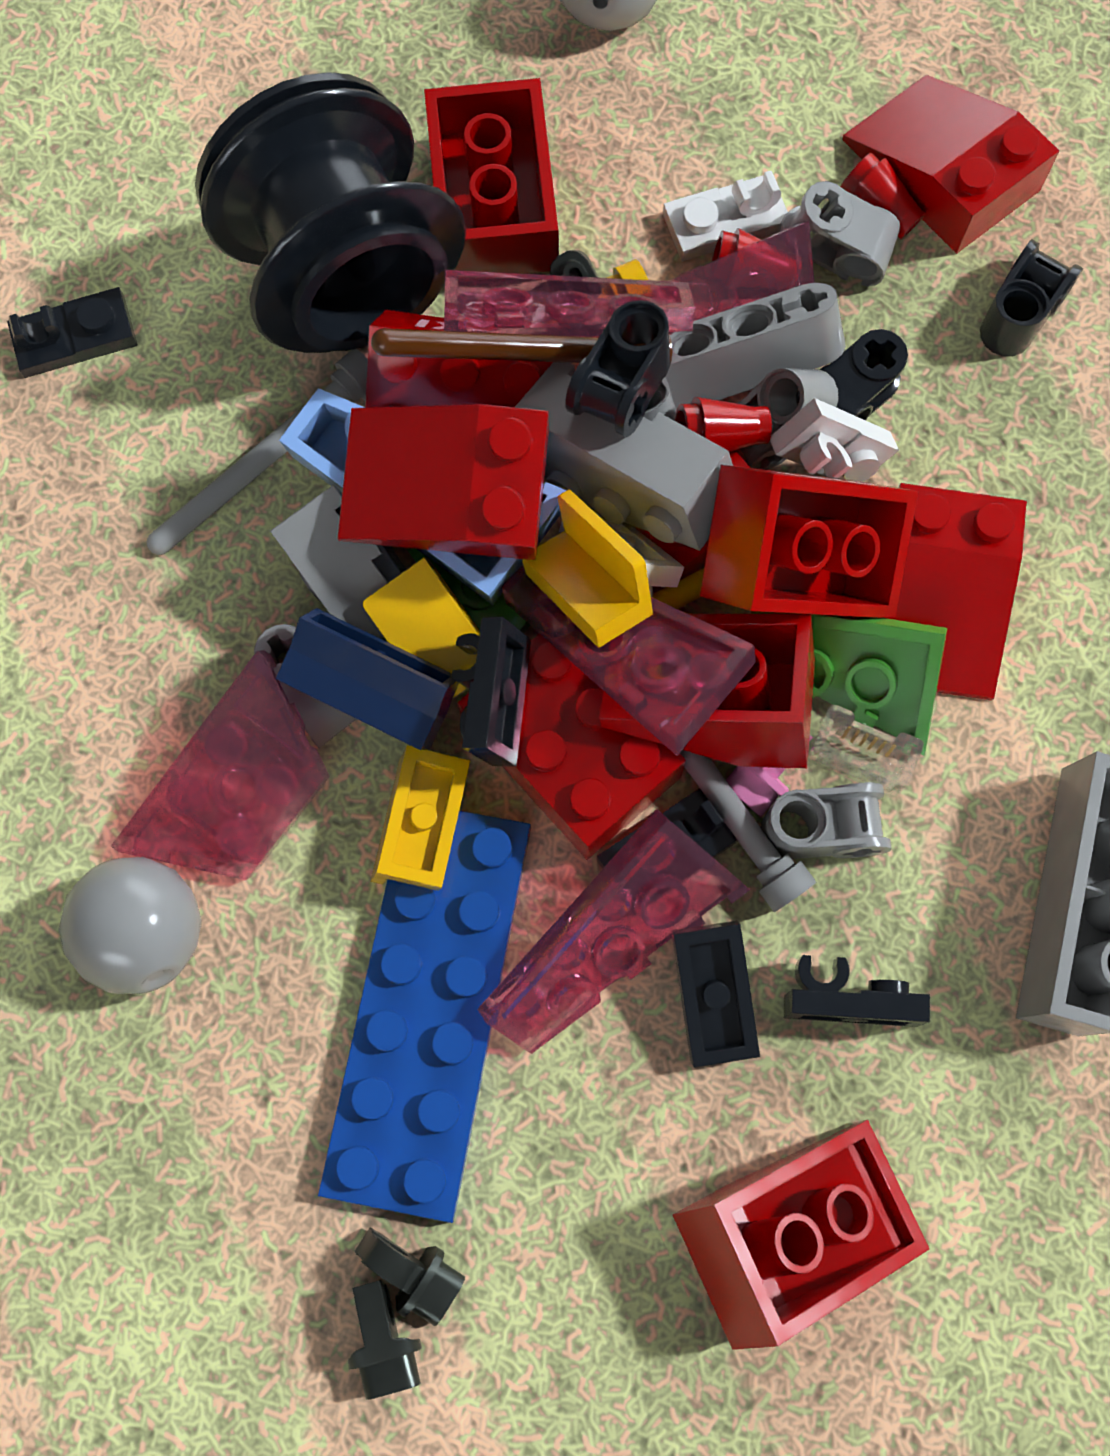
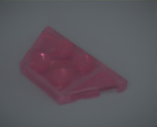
(232, 783)

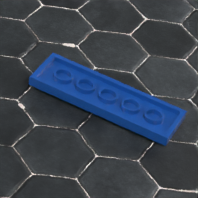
(419, 1029)

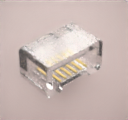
(864, 752)

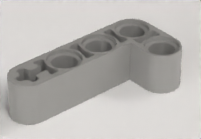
(745, 343)

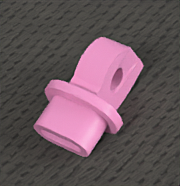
(757, 786)

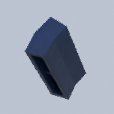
(368, 678)

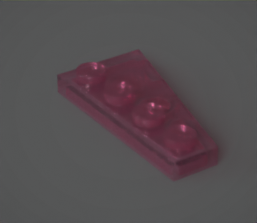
(554, 303)

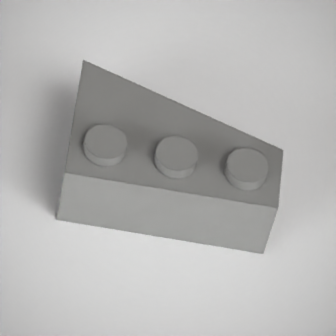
(653, 479)
(336, 570)

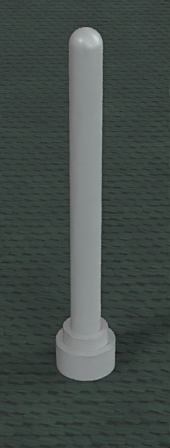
(348, 383)
(779, 875)

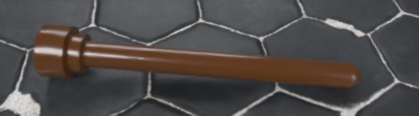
(483, 345)

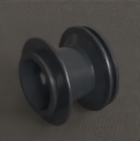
(321, 202)

